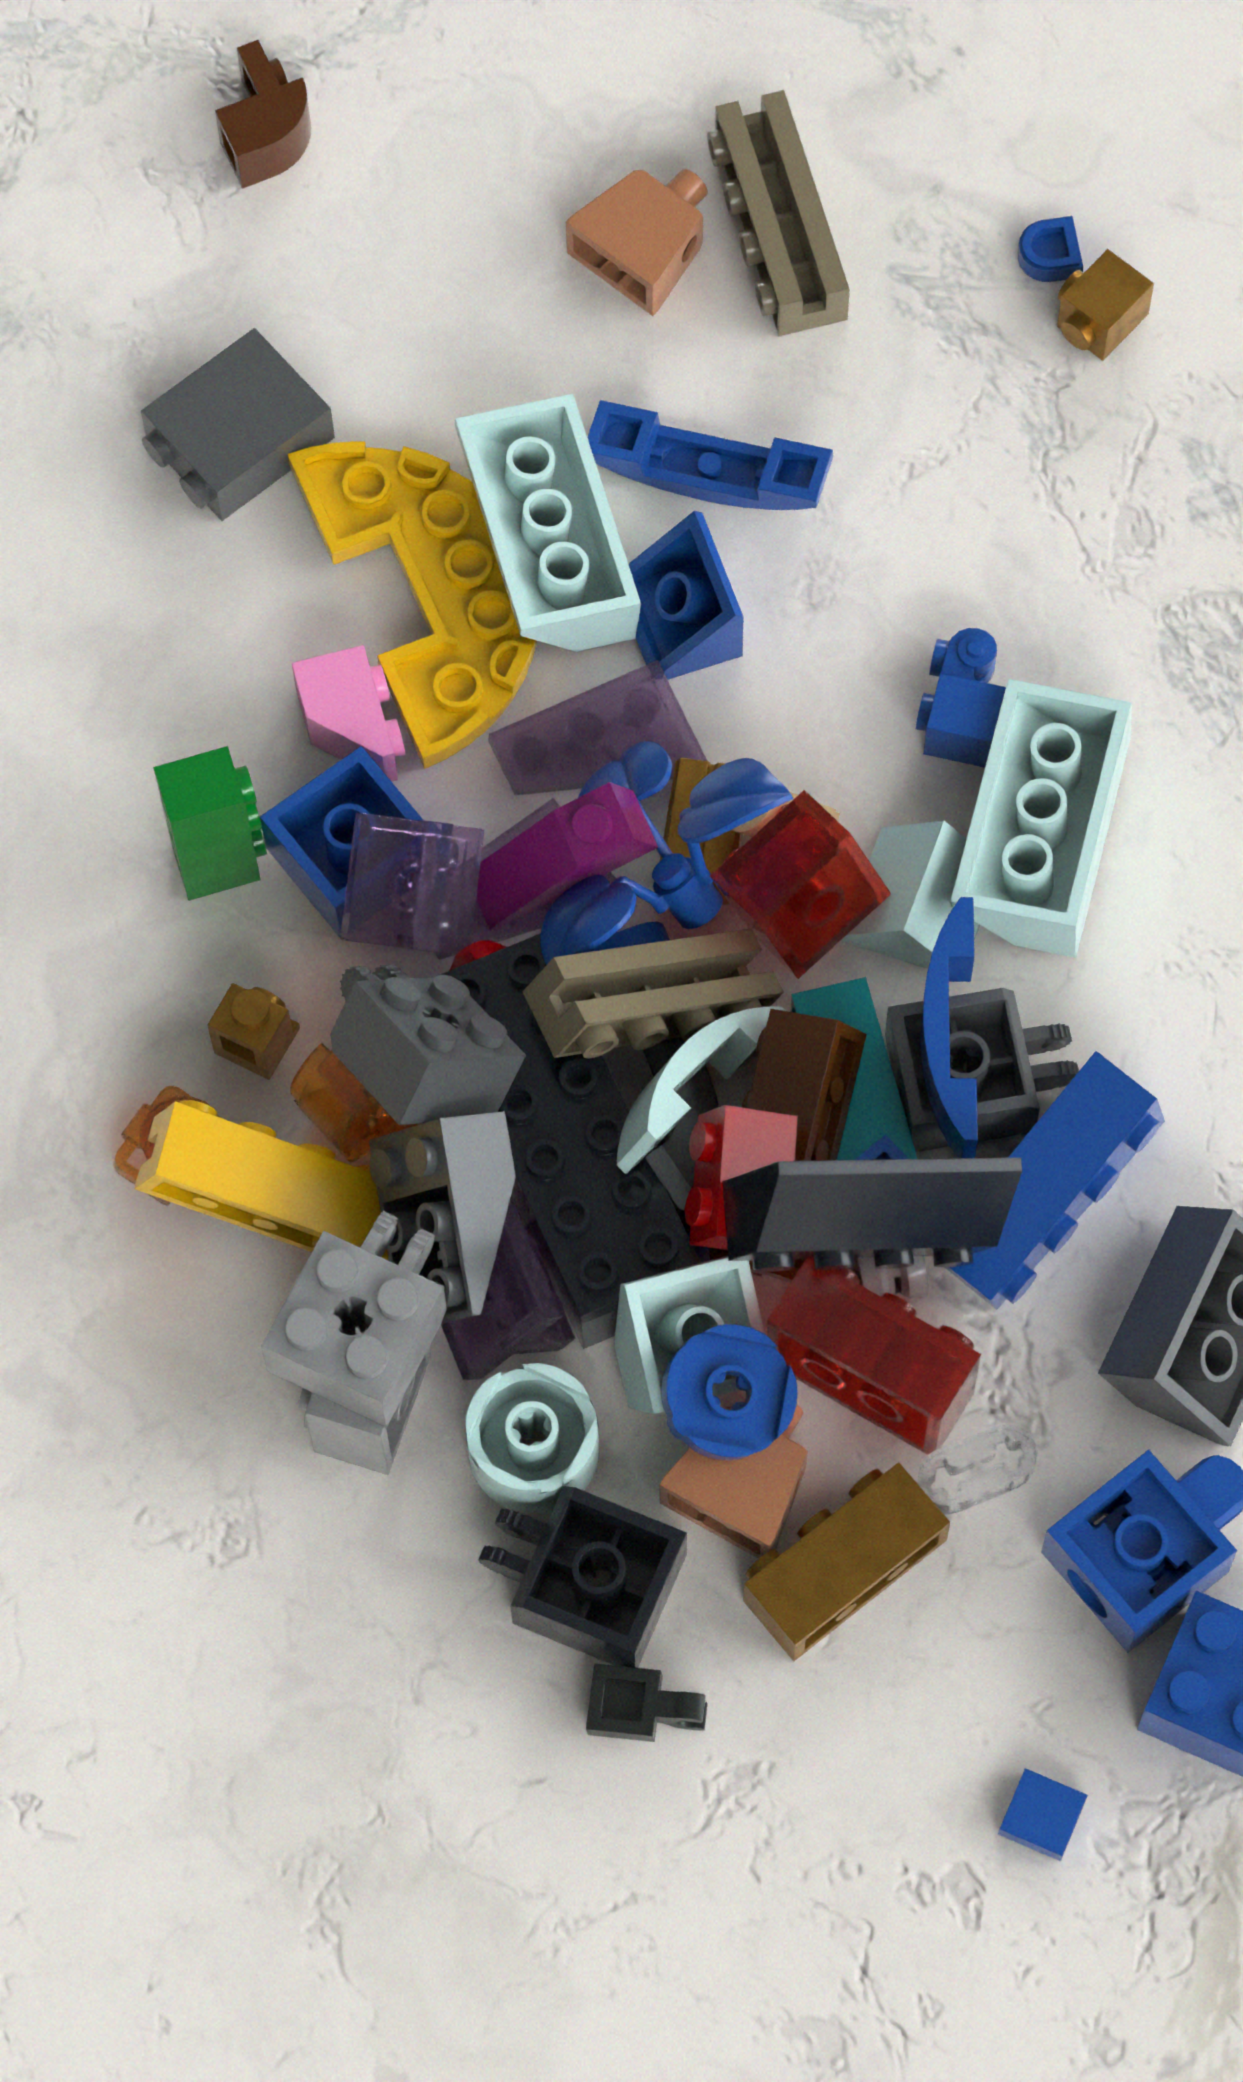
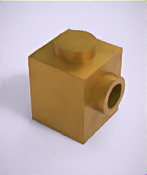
(1103, 304)

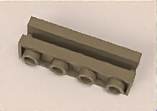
(780, 215)
(647, 992)

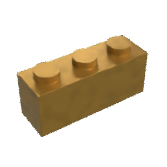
(844, 1559)

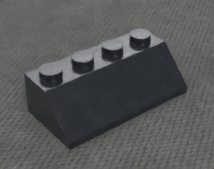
(868, 1211)

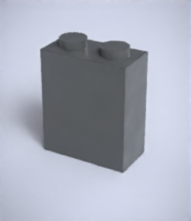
(235, 424)

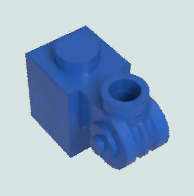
(965, 706)

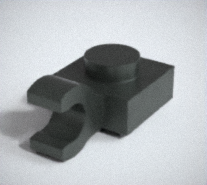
(631, 1702)

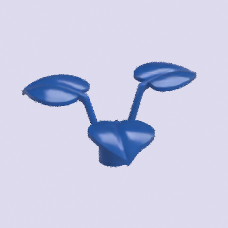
(683, 885)

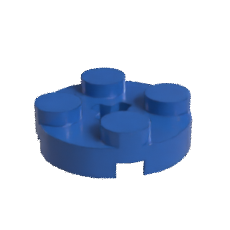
(759, 1370)

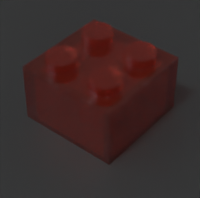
(800, 883)

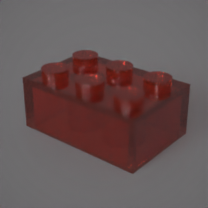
(874, 1355)

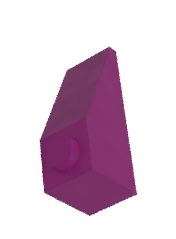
(561, 850)

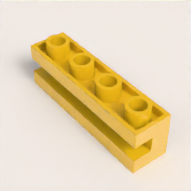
(256, 1179)

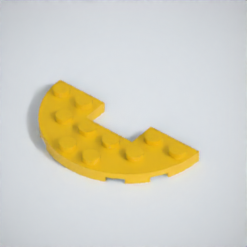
(475, 659)

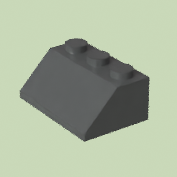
(1185, 1327)

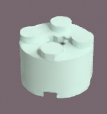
(516, 1407)

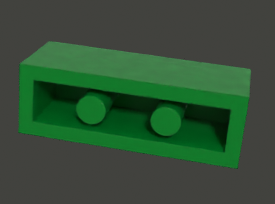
(211, 821)

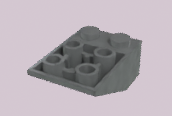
(456, 1184)

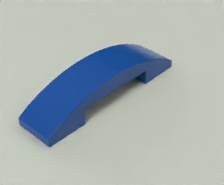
(705, 465)
(950, 1098)

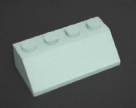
(551, 524)
(1043, 814)

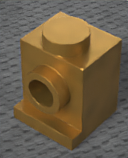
(252, 1029)

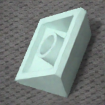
(920, 872)

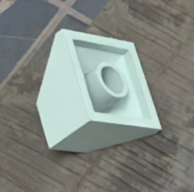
(669, 1309)

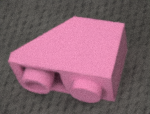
(343, 707)

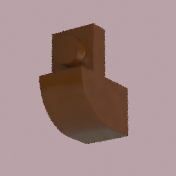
(271, 126)

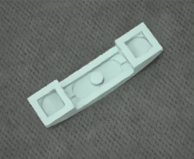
(659, 1108)

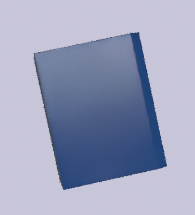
(686, 601)

